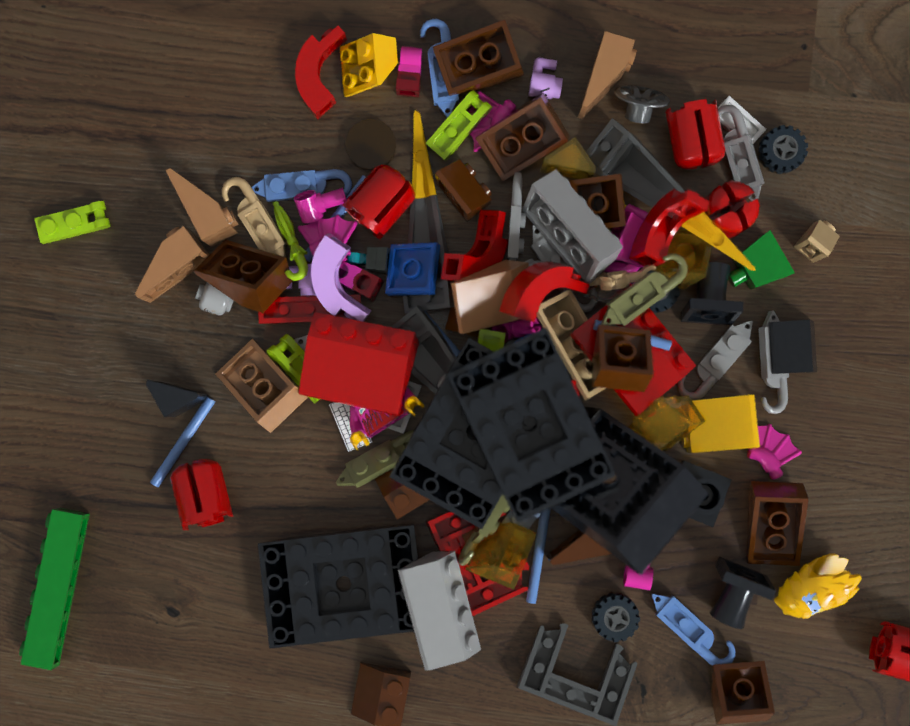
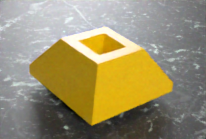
(367, 62)

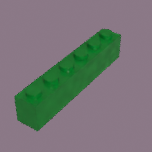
(54, 588)

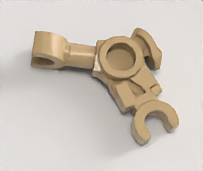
(620, 279)

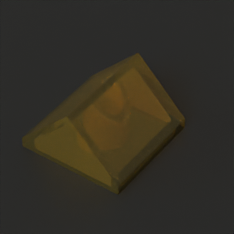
(569, 161)
(694, 251)

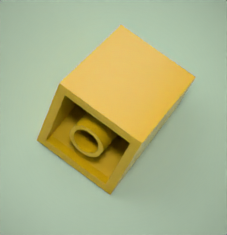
(727, 425)

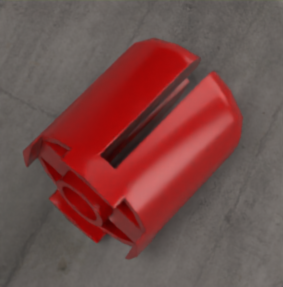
(696, 134)
(732, 197)
(380, 199)
(200, 493)
(892, 651)

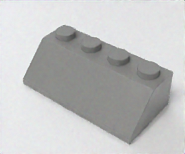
(571, 226)
(439, 609)

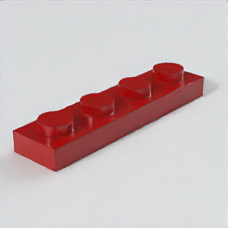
(296, 310)

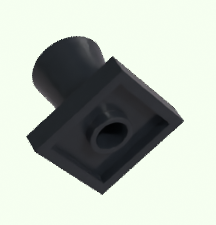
(711, 301)
(717, 488)
(738, 593)

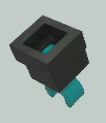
(375, 259)

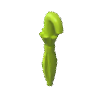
(297, 253)

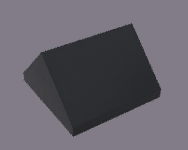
(793, 347)
(174, 399)

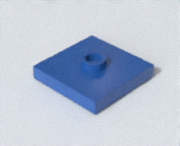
(412, 269)

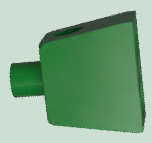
(768, 261)

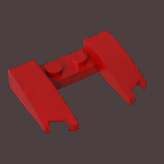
(481, 594)

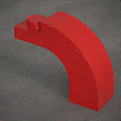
(308, 70)
(662, 223)
(486, 251)
(532, 286)

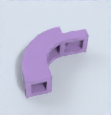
(326, 279)

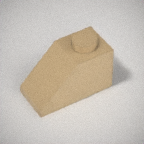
(817, 241)

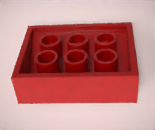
(357, 363)
(668, 366)

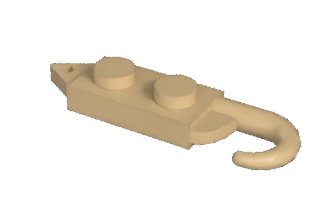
(256, 218)

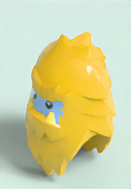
(817, 587)

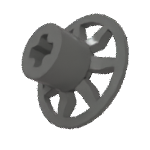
(641, 105)

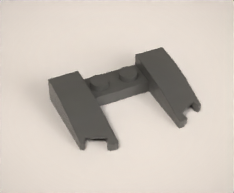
(600, 704)

